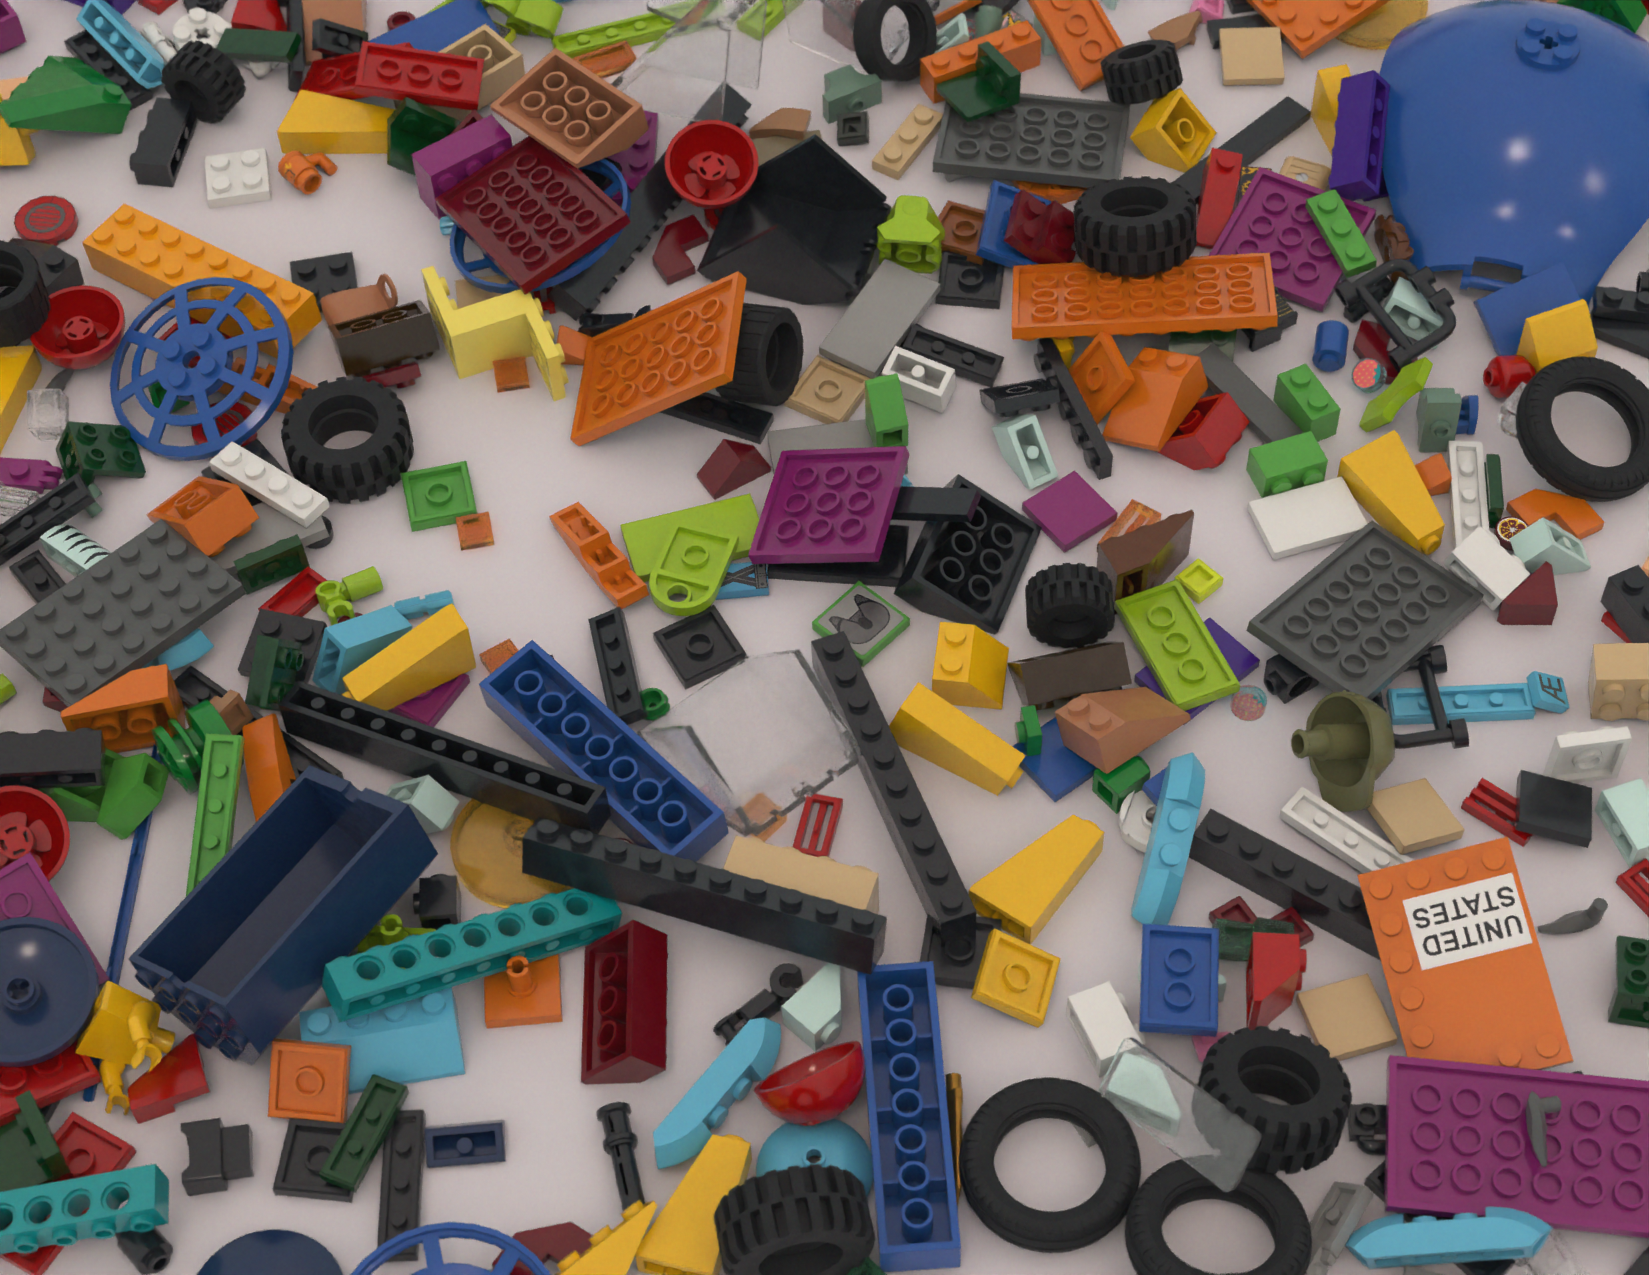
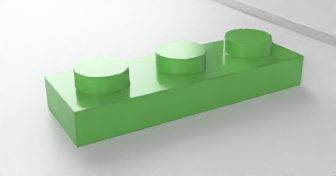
(1341, 233)

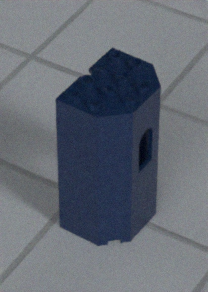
(279, 908)

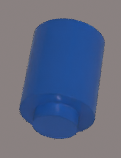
(1330, 345)

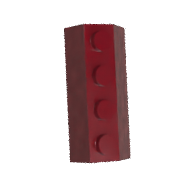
(625, 1006)

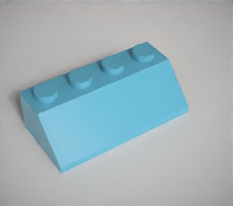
(399, 1043)

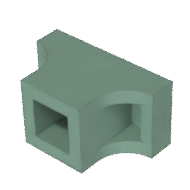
(849, 92)
(1437, 418)

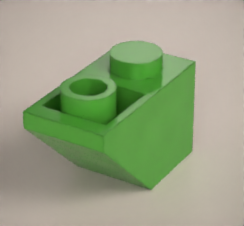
(885, 411)
(131, 793)

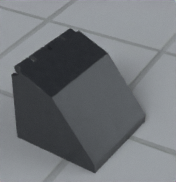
(800, 228)

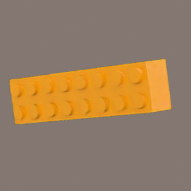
(161, 257)

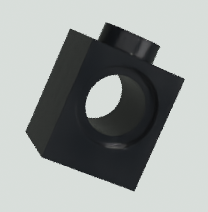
(1286, 679)

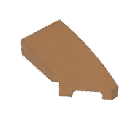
(1178, 30)
(783, 122)

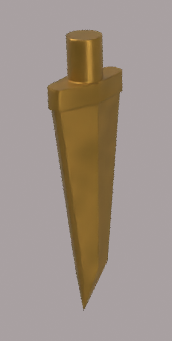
(954, 1097)

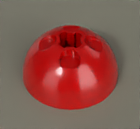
(707, 151)
(80, 328)
(42, 819)
(815, 1085)

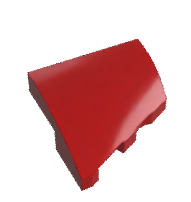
(258, 15)
(171, 1081)

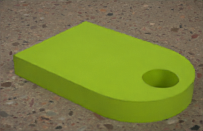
(691, 564)

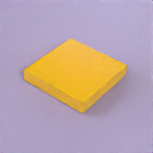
(1016, 978)

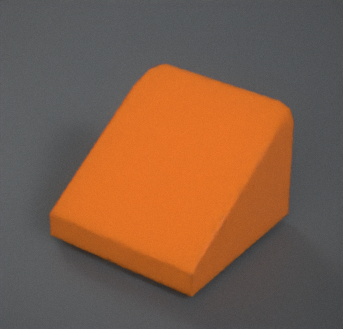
(573, 345)
(1435, 474)

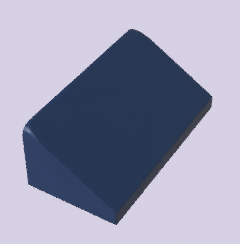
(465, 1143)

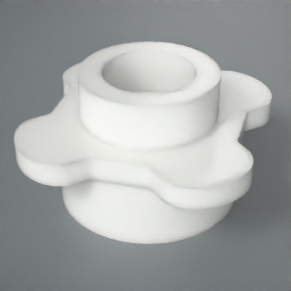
(260, 68)

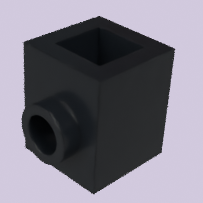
(438, 901)

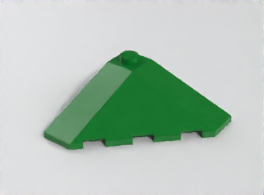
(67, 97)

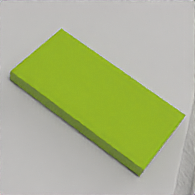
(646, 536)
(1177, 646)

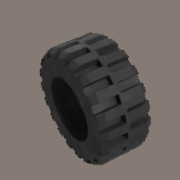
(1135, 226)
(343, 408)
(1289, 1070)
(795, 1223)

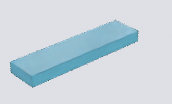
(1469, 702)

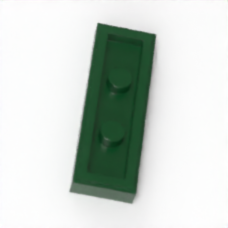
(259, 45)
(364, 1133)

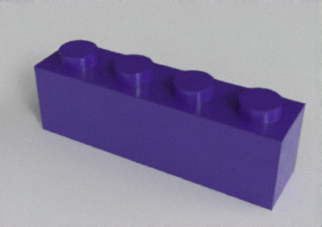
(1359, 136)

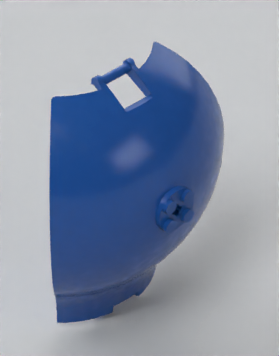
(1517, 139)

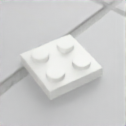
(237, 178)
(1588, 754)

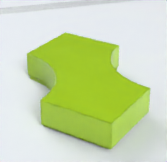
(1386, 405)

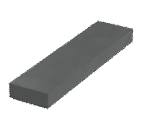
(1264, 415)

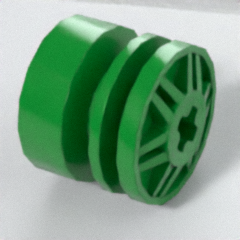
(185, 750)

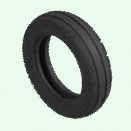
(1553, 459)
(1257, 1191)
(1046, 1229)

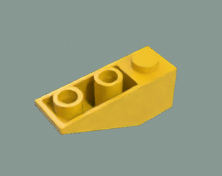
(611, 1249)

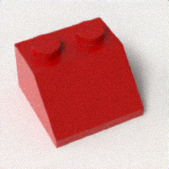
(1206, 433)
(1272, 976)

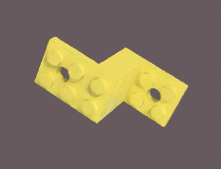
(495, 331)

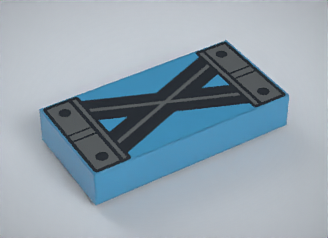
(744, 581)

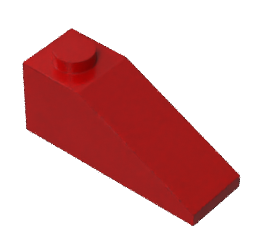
(1217, 195)

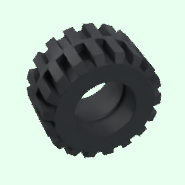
(1141, 71)
(205, 78)
(1069, 605)

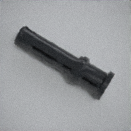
(620, 1144)

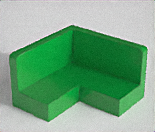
(1624, 12)

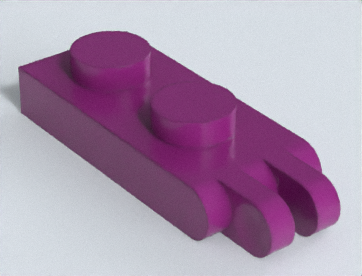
(29, 474)

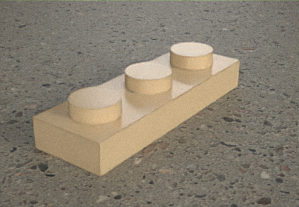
(907, 142)

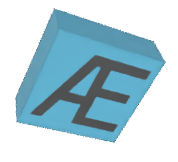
(1547, 692)

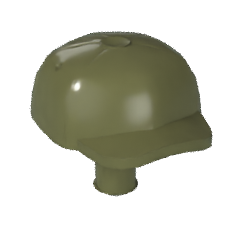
(1347, 748)

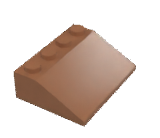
(572, 111)

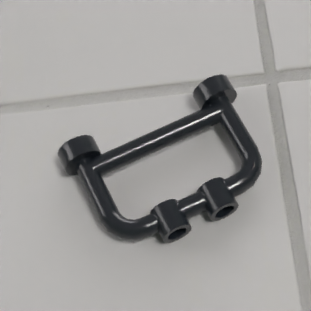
(1422, 282)
(1444, 732)

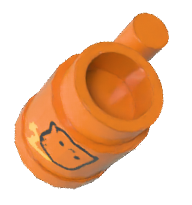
(301, 170)

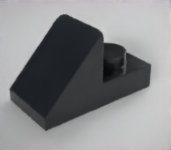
(336, 39)

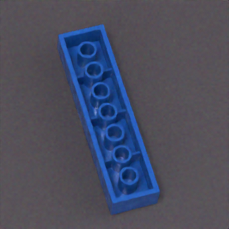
(592, 743)
(908, 1119)

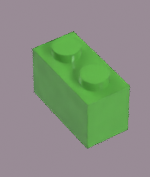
(1307, 402)
(1286, 464)

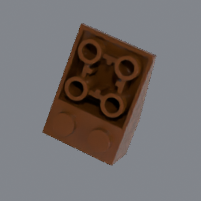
(1145, 555)

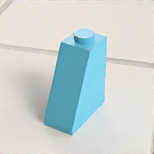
(355, 642)

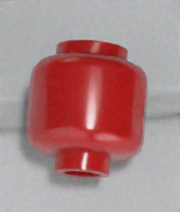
(1506, 373)

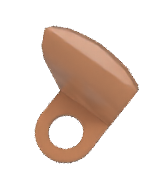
(359, 301)

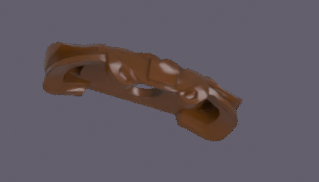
(1394, 240)

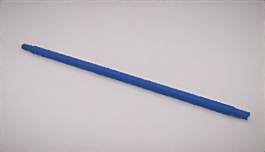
(125, 914)

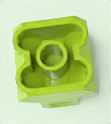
(911, 235)

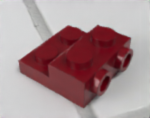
(1040, 230)

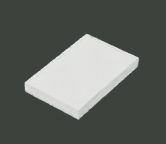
(1307, 517)

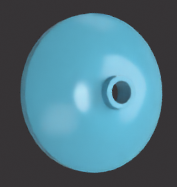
(830, 1140)

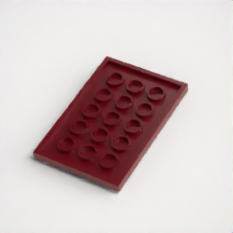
(532, 213)

